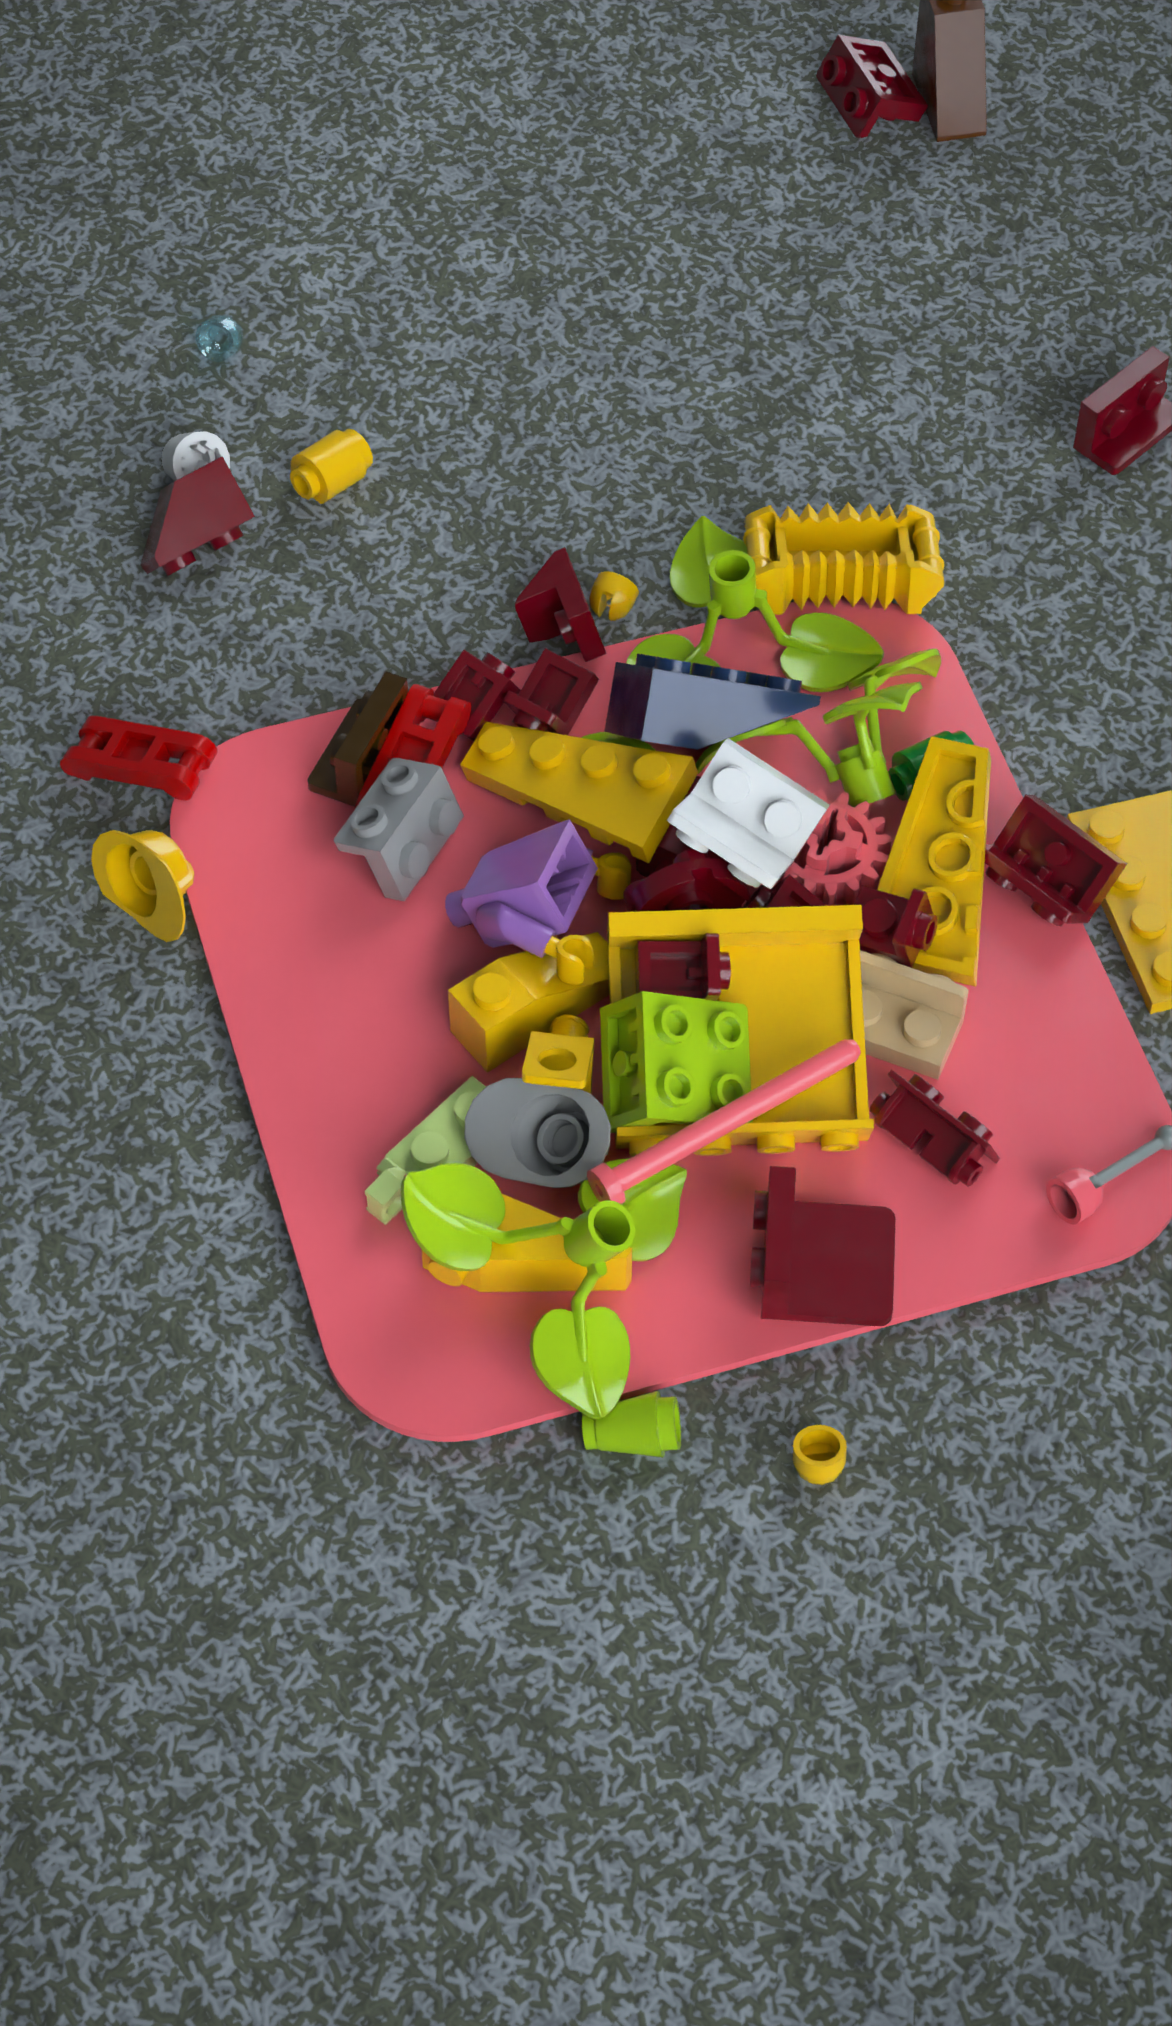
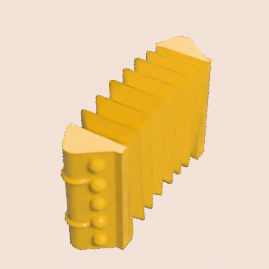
(845, 556)

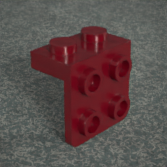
(822, 1257)

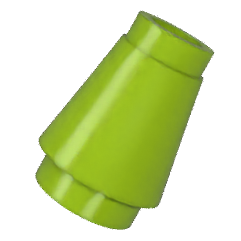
(636, 1426)

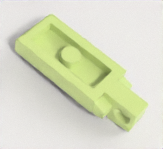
(431, 1143)

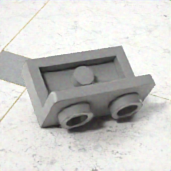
(402, 824)

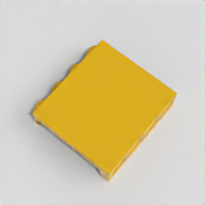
(801, 996)

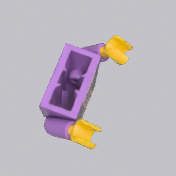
(532, 893)

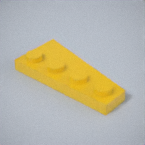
(600, 785)
(944, 853)
(1142, 895)

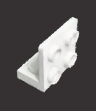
(748, 815)

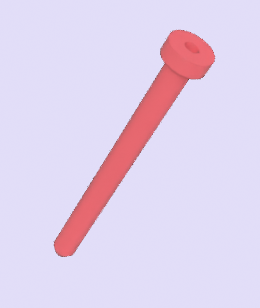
(611, 1183)

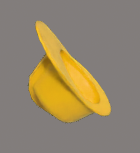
(144, 878)

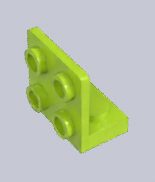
(672, 1058)

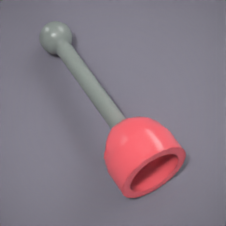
(1079, 1191)

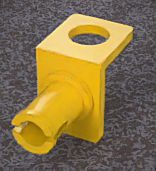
(561, 1056)

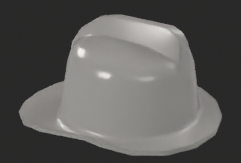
(537, 1132)

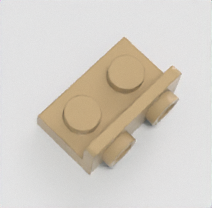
(910, 1014)

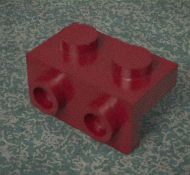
(1052, 863)

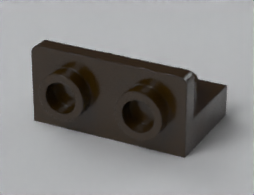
(358, 741)

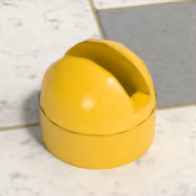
(613, 586)
(819, 1454)

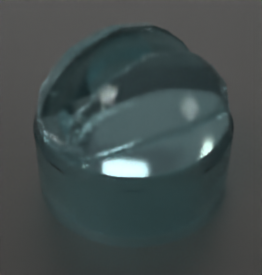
(212, 329)

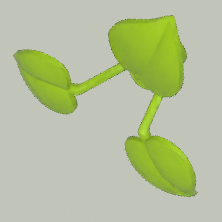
(718, 573)
(861, 765)
(574, 1352)

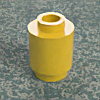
(330, 465)

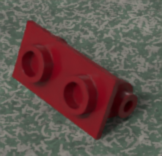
(955, 1142)

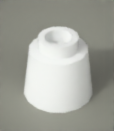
(192, 451)

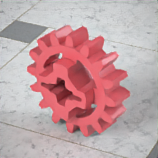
(842, 852)

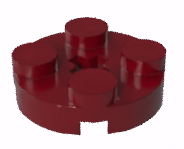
(688, 884)

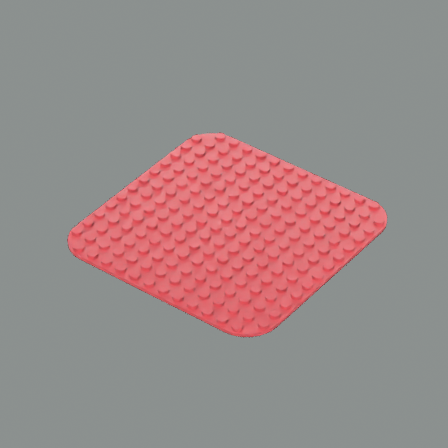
(351, 1047)

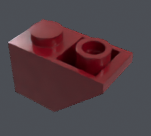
(193, 512)

